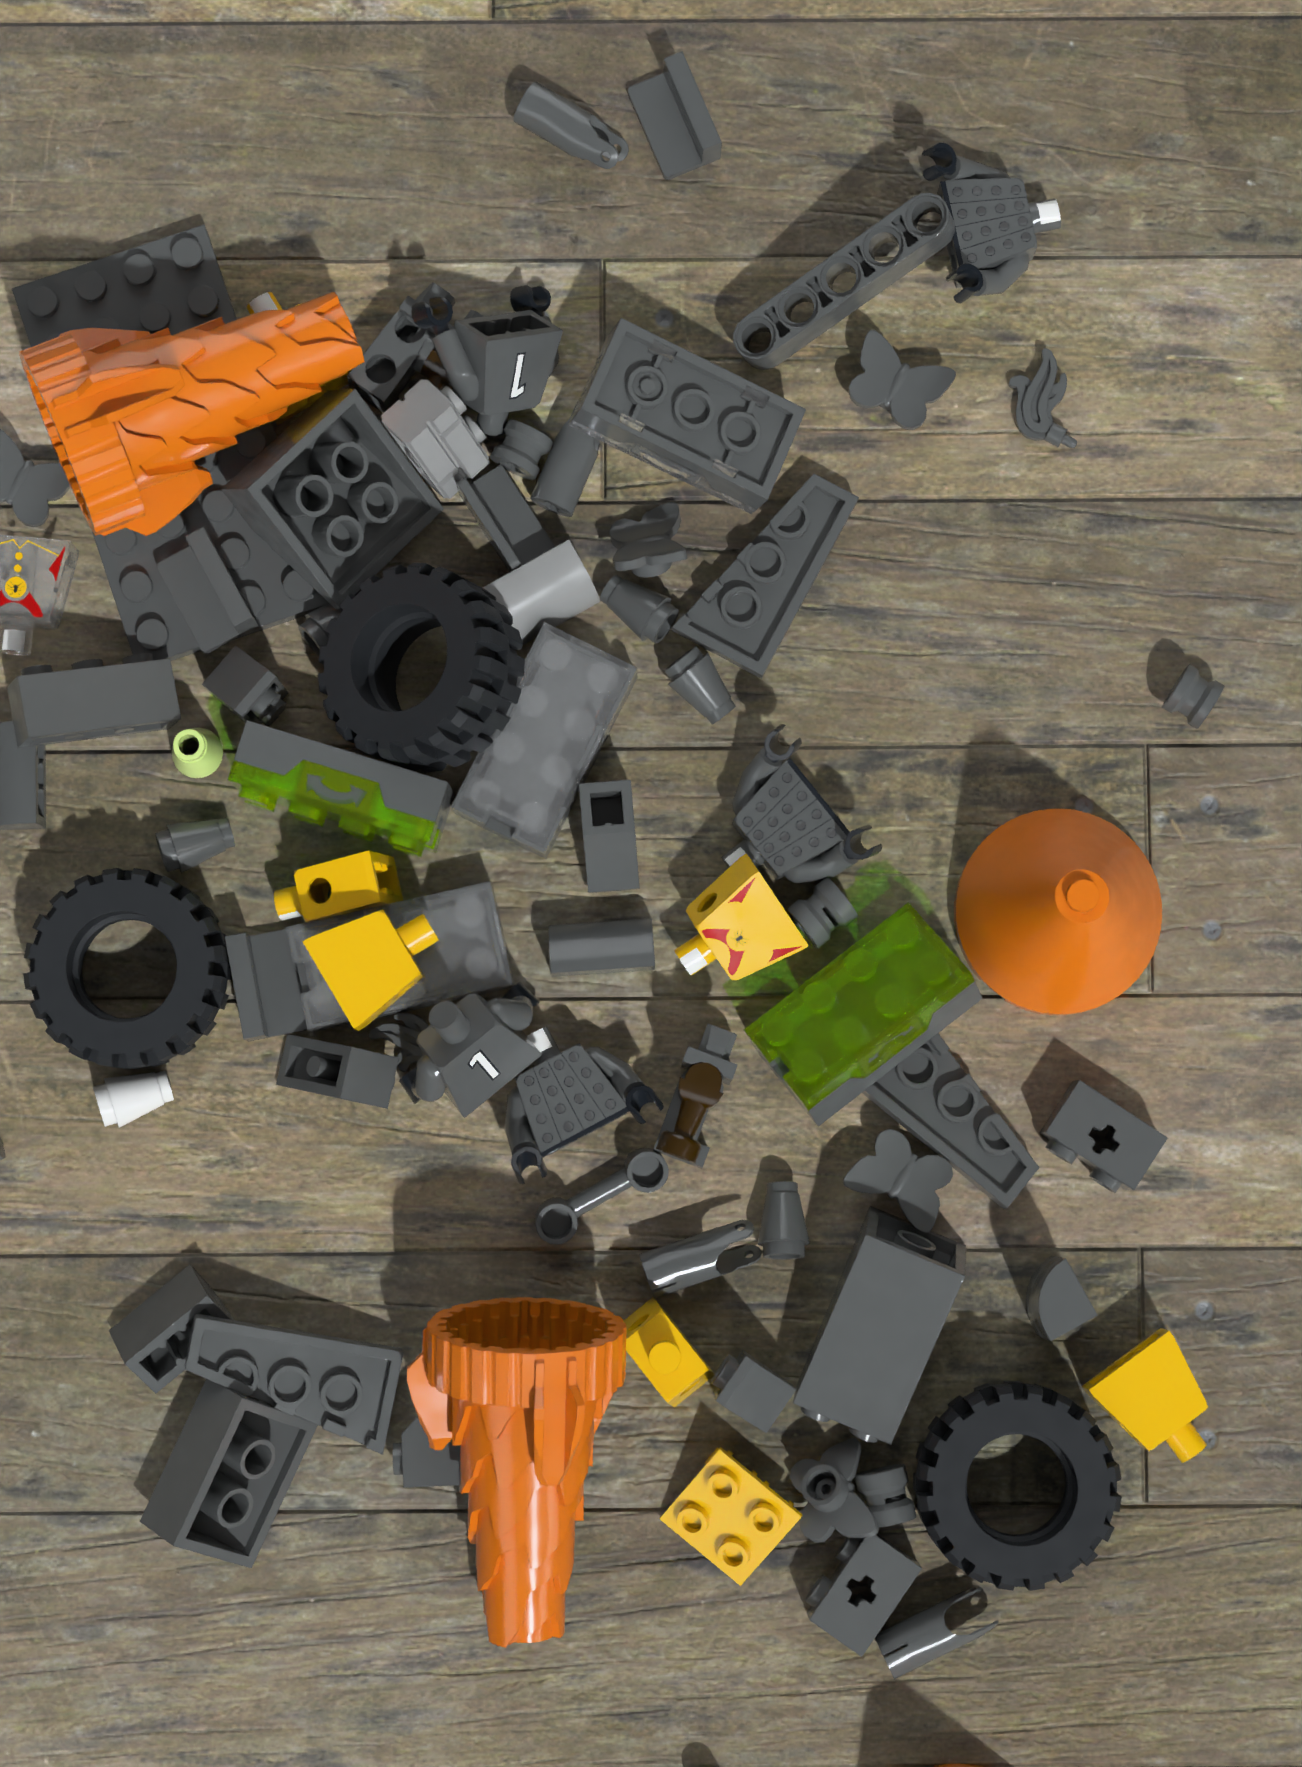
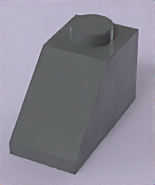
(337, 1071)
(423, 1465)

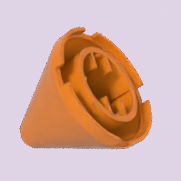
(1058, 911)

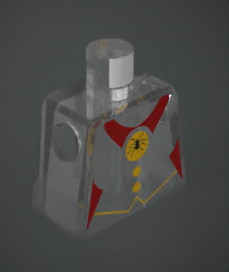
(32, 587)

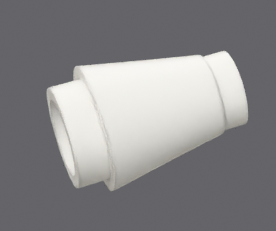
(131, 1096)

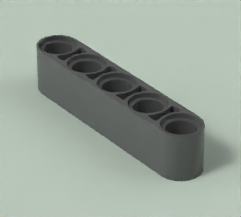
(857, 258)

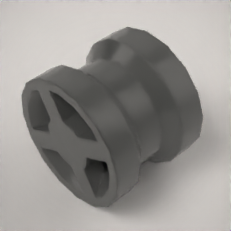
(521, 449)
(1193, 696)

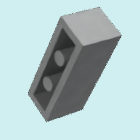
(93, 700)

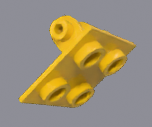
(731, 1516)

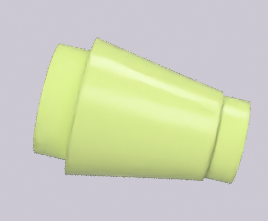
(203, 761)

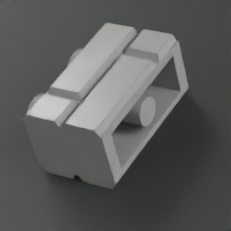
(436, 436)

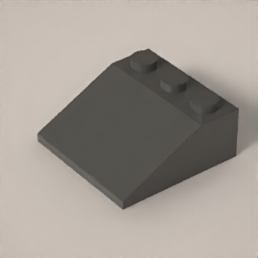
(334, 495)

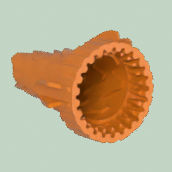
(143, 406)
(522, 1398)

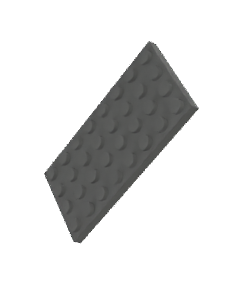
(152, 289)

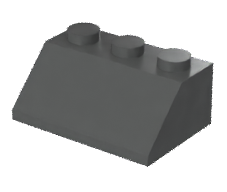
(227, 1475)

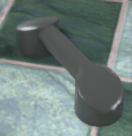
(642, 1169)

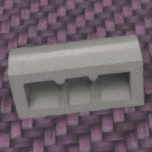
(545, 590)

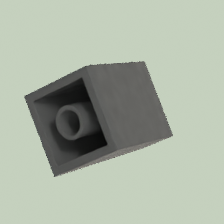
(880, 1326)

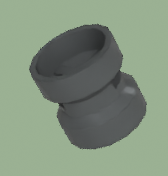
(811, 918)
(886, 1483)

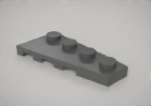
(761, 592)
(953, 1119)
(318, 1377)

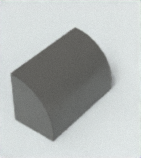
(21, 783)
(601, 947)
(1056, 1299)
(158, 1331)

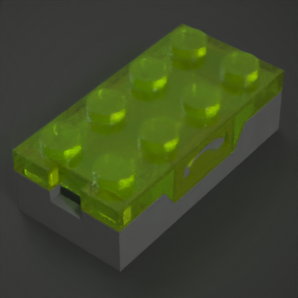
(341, 787)
(863, 1013)

